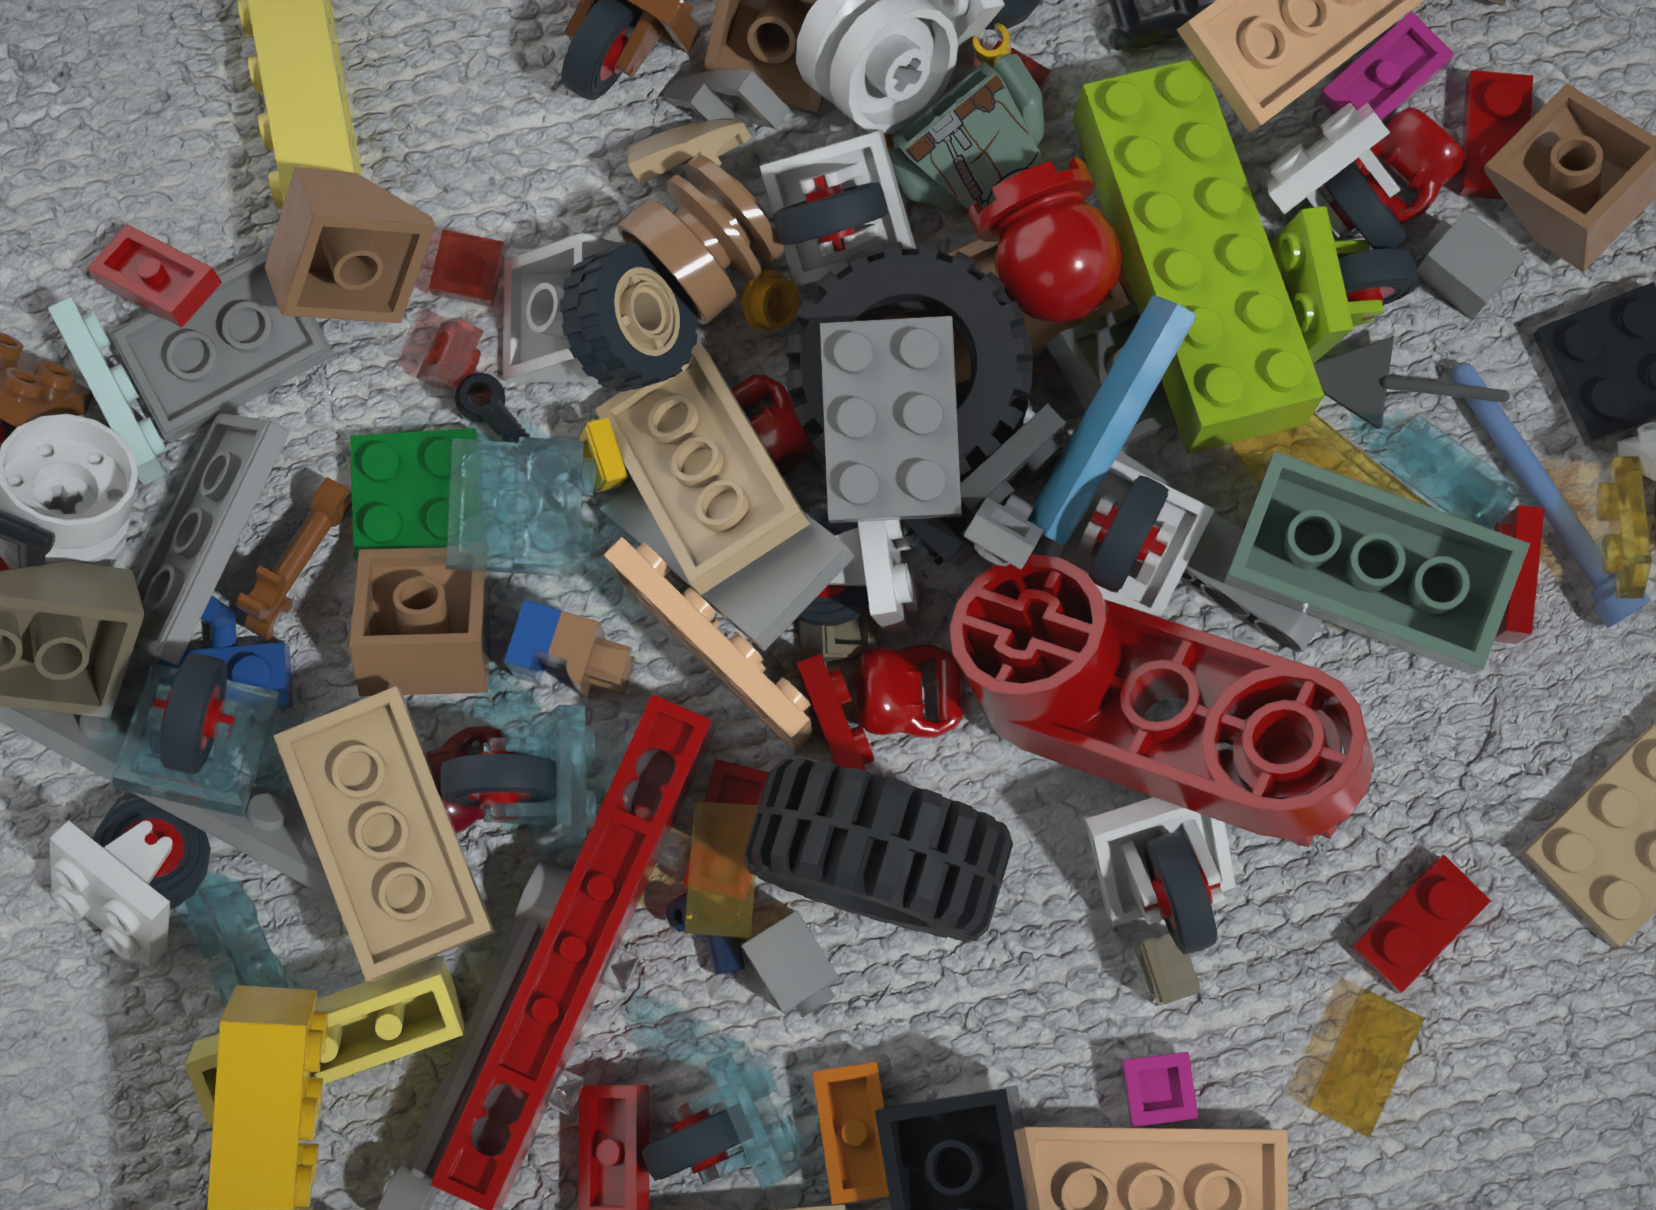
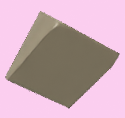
(838, 642)
(1166, 970)

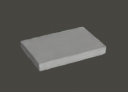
(222, 355)

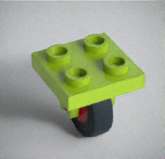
(1337, 281)

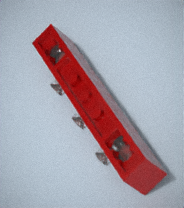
(577, 956)

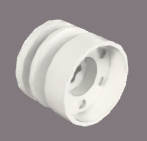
(73, 482)

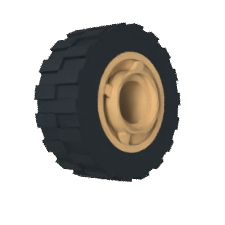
(627, 318)

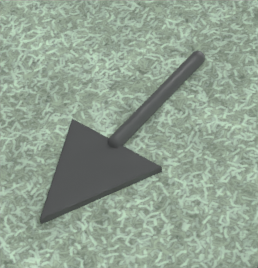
(1362, 380)

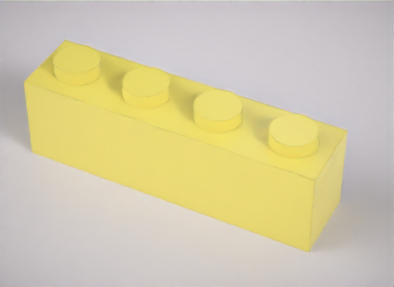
(302, 88)
(365, 1026)

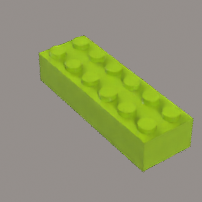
(1198, 241)

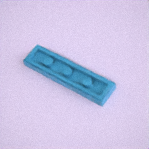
(1110, 418)

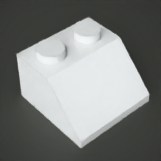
(532, 316)

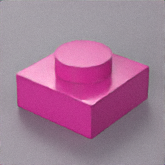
(1159, 1089)

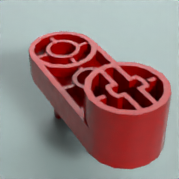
(1079, 673)

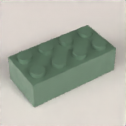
(1377, 563)

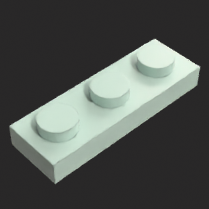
(109, 386)

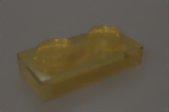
(1627, 546)
(719, 882)
(1365, 1062)

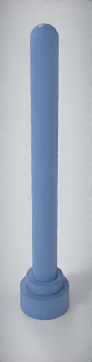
(1549, 497)

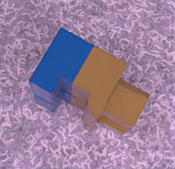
(568, 645)

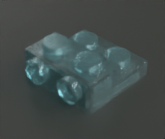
(518, 506)

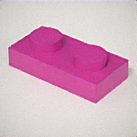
(1390, 70)

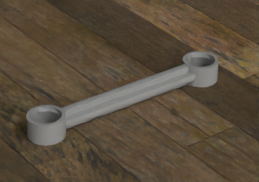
(411, 1182)

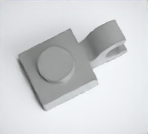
(1003, 532)

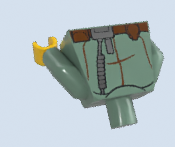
(972, 134)

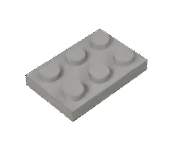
(890, 419)

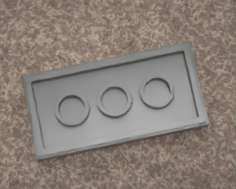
(203, 530)
(762, 595)

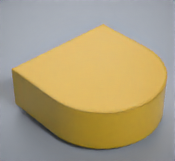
(603, 447)

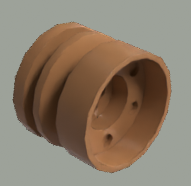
(711, 230)

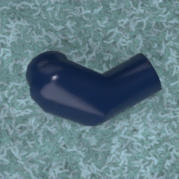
(723, 951)

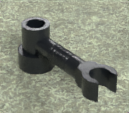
(493, 414)

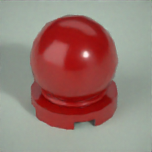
(1052, 246)

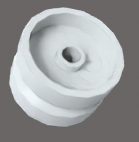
(877, 58)

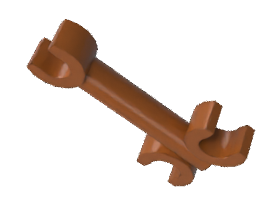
(270, 591)

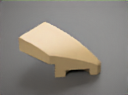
(674, 146)

